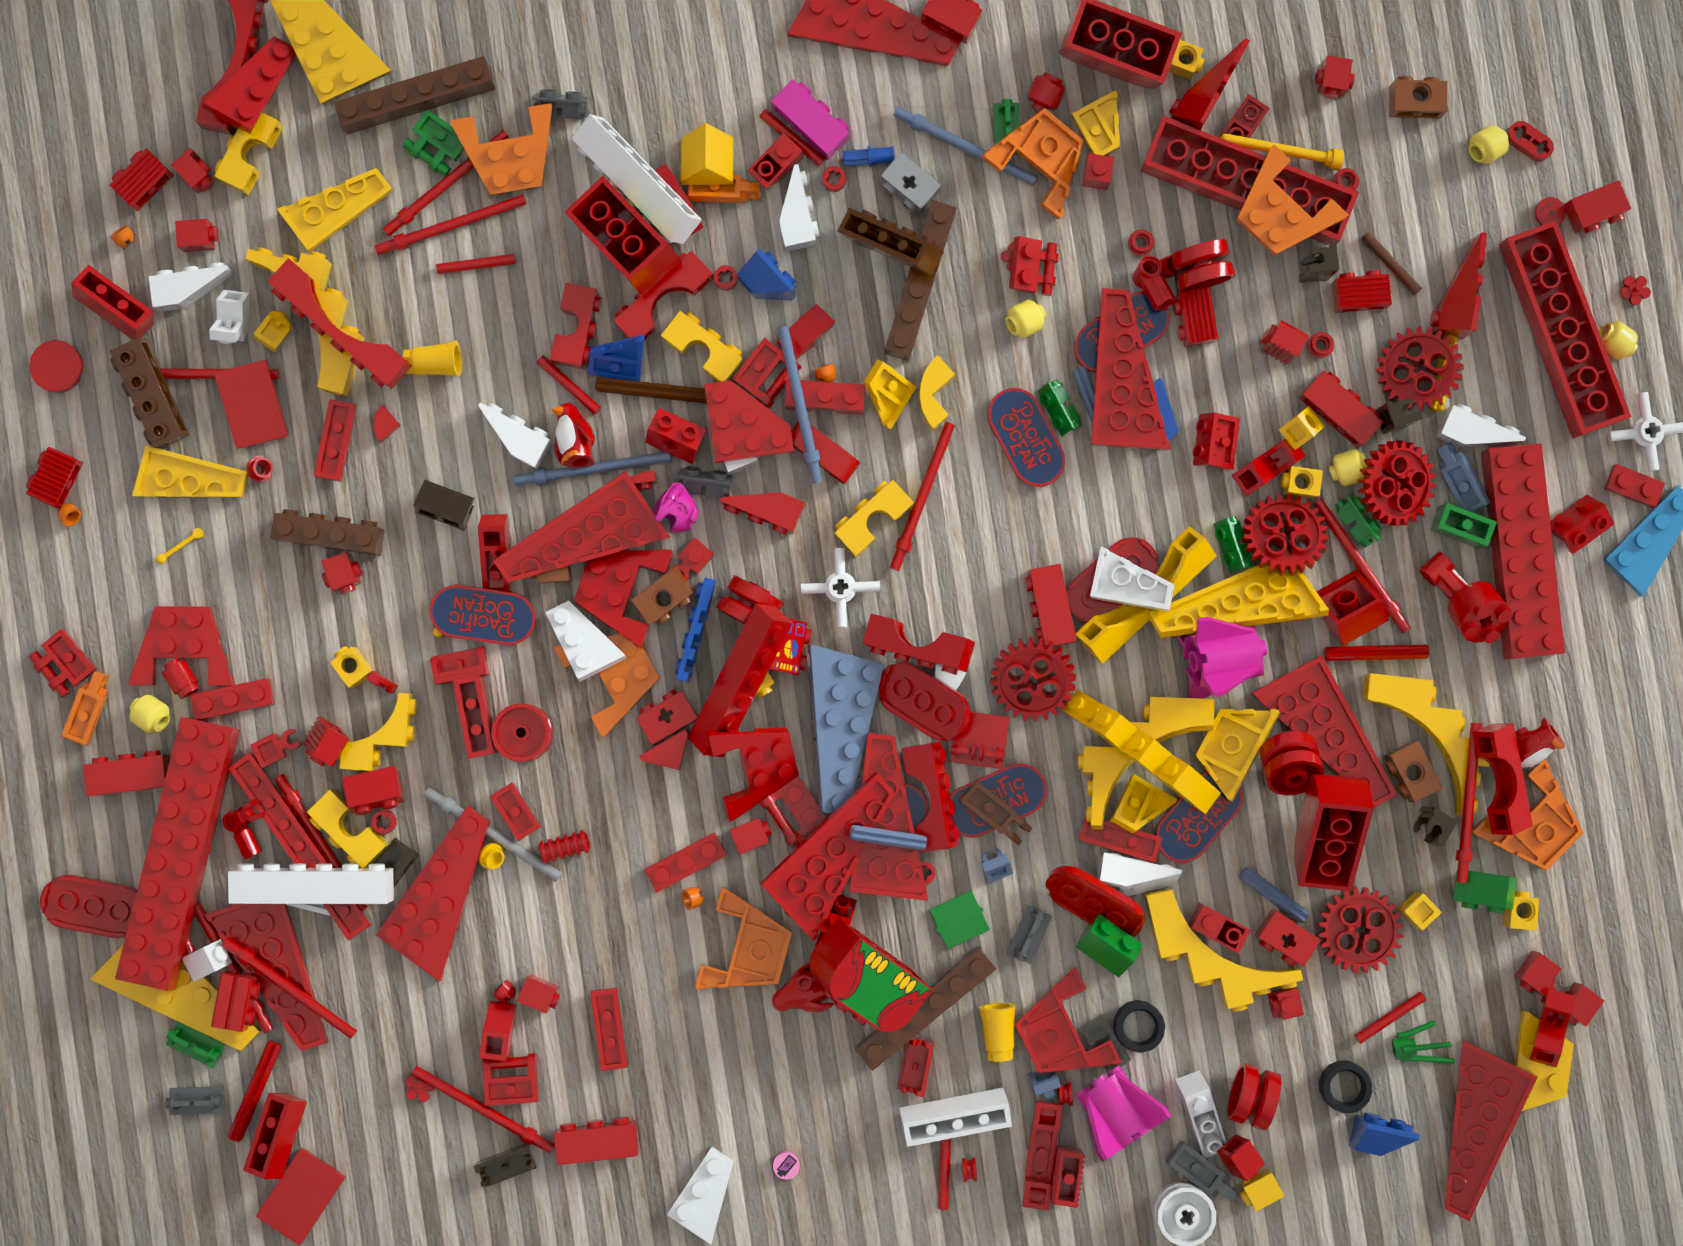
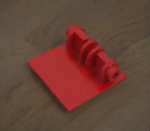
(982, 741)

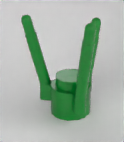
(1405, 1048)

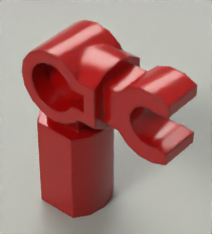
(237, 822)

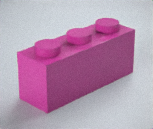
(810, 118)

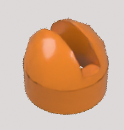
(122, 235)
(825, 373)
(73, 518)
(691, 897)

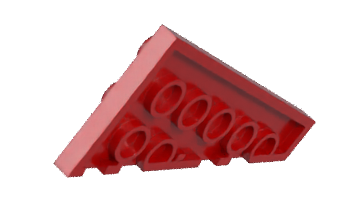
(1124, 393)
(1314, 704)
(821, 865)
(887, 868)
(272, 938)
(1486, 1111)

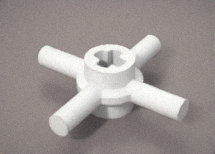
(1638, 431)
(848, 594)

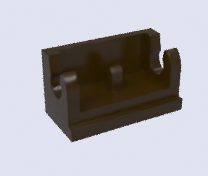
(1322, 266)
(1395, 417)
(444, 505)
(1438, 825)
(399, 858)
(505, 1165)

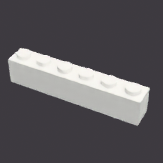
(636, 179)
(310, 885)

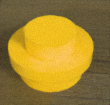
(491, 856)

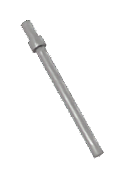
(449, 806)

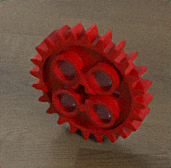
(1432, 348)
(1408, 464)
(1309, 532)
(1024, 658)
(1384, 932)

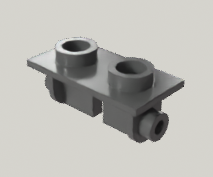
(570, 103)
(714, 481)
(1029, 934)
(195, 1100)

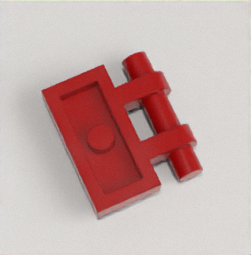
(1026, 264)
(68, 657)

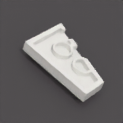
(1126, 583)
(583, 642)
(703, 1195)

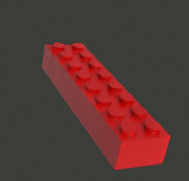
(1229, 171)
(1564, 329)
(1523, 550)

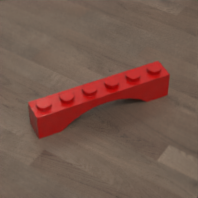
(248, 19)
(299, 288)

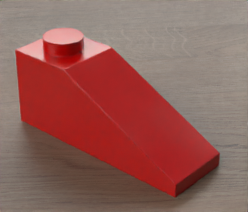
(493, 541)

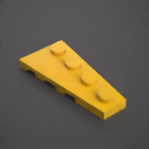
(326, 213)

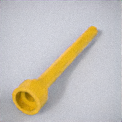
(1331, 158)

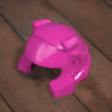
(677, 507)

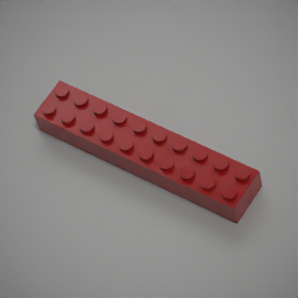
(177, 854)

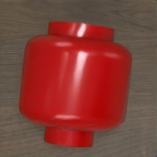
(1046, 92)

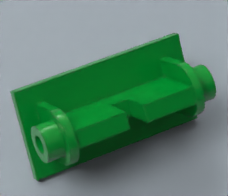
(1006, 119)
(1063, 418)
(1366, 527)
(1234, 555)
(195, 1044)

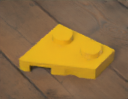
(1099, 124)
(888, 392)
(1140, 804)

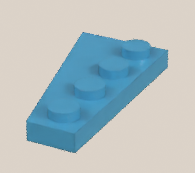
(1648, 543)

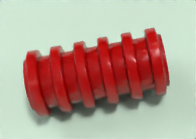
(564, 846)

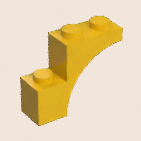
(396, 732)

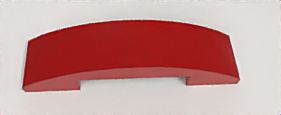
(1041, 1155)

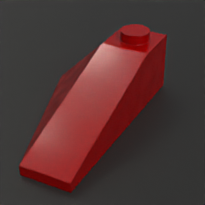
(1202, 97)
(1459, 306)

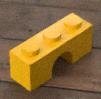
(233, 168)
(686, 332)
(888, 500)
(329, 815)

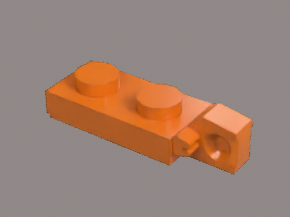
(738, 192)
(86, 710)

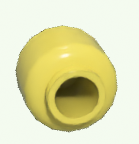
(1488, 144)
(1025, 318)
(1618, 340)
(1347, 467)
(149, 714)

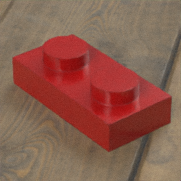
(1634, 486)
(515, 811)

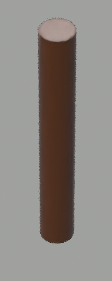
(1391, 263)

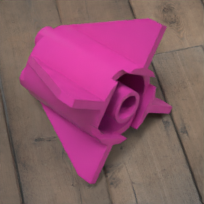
(1221, 656)
(1119, 1112)

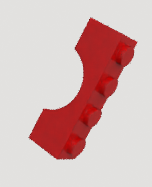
(687, 276)
(947, 650)
(928, 765)
(1510, 808)

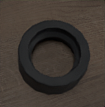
(1159, 1028)
(1345, 1107)

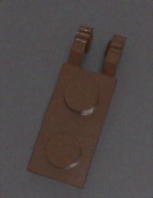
(993, 811)

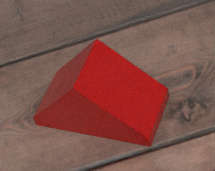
(669, 752)

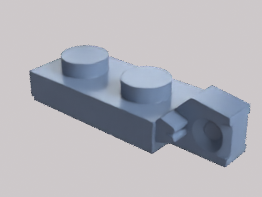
(1462, 479)

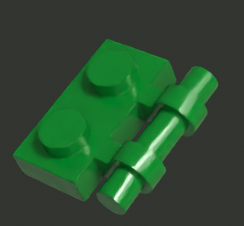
(438, 134)

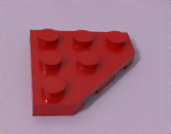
(743, 425)

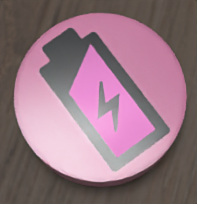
(786, 1165)

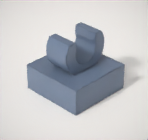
(996, 867)
(1045, 1084)

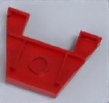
(609, 585)
(181, 634)
(766, 762)
(1052, 1037)

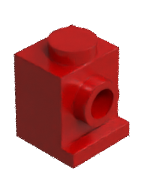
(194, 171)
(1285, 1003)

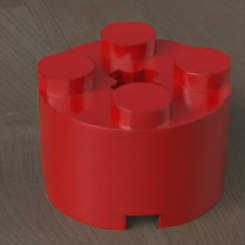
(1479, 612)

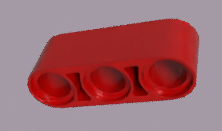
(833, 458)

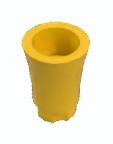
(435, 359)
(998, 1030)

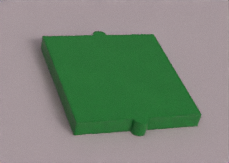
(959, 919)

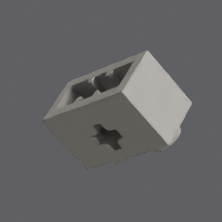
(904, 171)

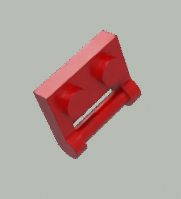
(757, 370)
(801, 806)
(510, 1088)

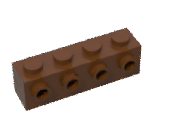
(890, 241)
(149, 393)
(326, 533)

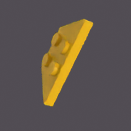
(1234, 745)
(1551, 1081)

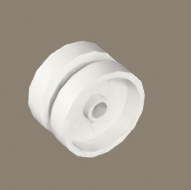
(1187, 1229)

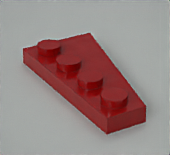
(252, 86)

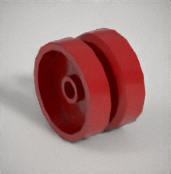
(1203, 265)
(749, 595)
(538, 732)
(1290, 761)
(1254, 1096)

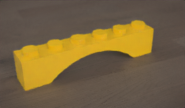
(1111, 630)

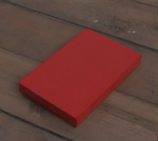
(251, 404)
(300, 1196)

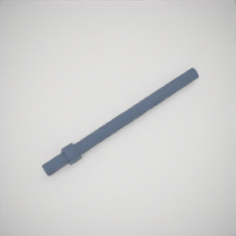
(919, 123)
(810, 455)
(541, 476)

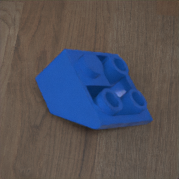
(765, 280)
(1379, 1137)

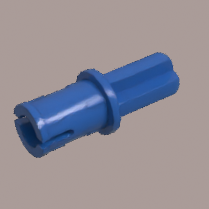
(868, 156)

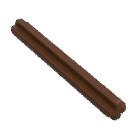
(652, 390)

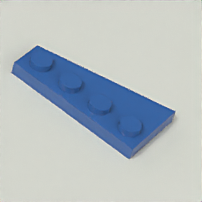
(692, 640)

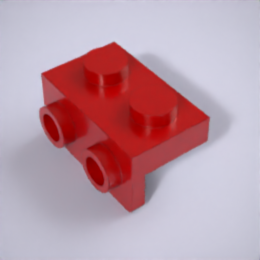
(1581, 523)

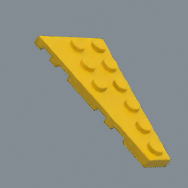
(327, 48)
(1244, 600)
(188, 1004)

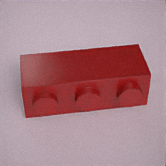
(112, 303)
(1341, 409)
(1050, 605)
(475, 716)
(125, 773)
(275, 1136)
(596, 1141)

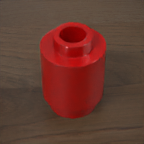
(180, 678)

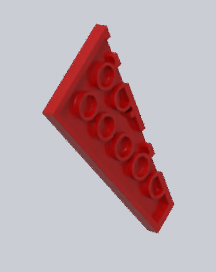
(874, 28)
(597, 526)
(432, 907)

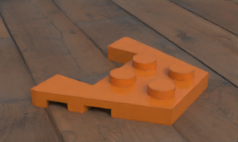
(1048, 148)
(509, 162)
(1275, 216)
(625, 681)
(1552, 829)
(757, 951)

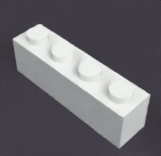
(955, 1117)

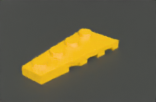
(178, 475)

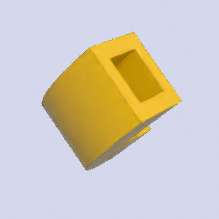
(934, 379)

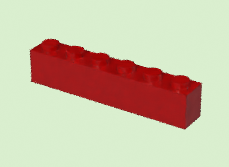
(741, 675)

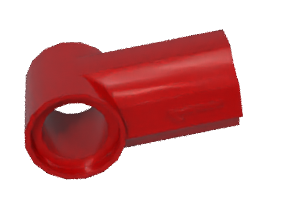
(1154, 283)
(1440, 572)

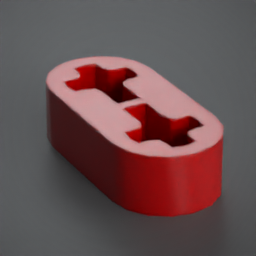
(1531, 135)

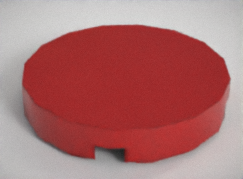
(56, 366)

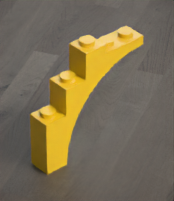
(336, 368)
(1166, 719)
(1443, 725)
(1143, 750)
(1235, 981)

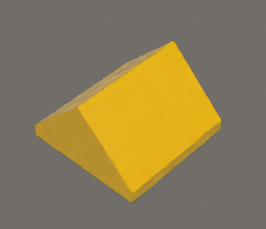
(706, 157)

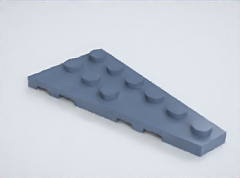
(842, 712)

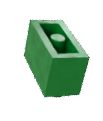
(1463, 526)
(1486, 890)
(1109, 945)

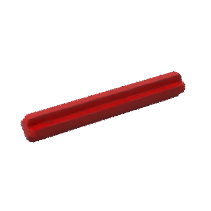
(1382, 652)
(254, 1091)

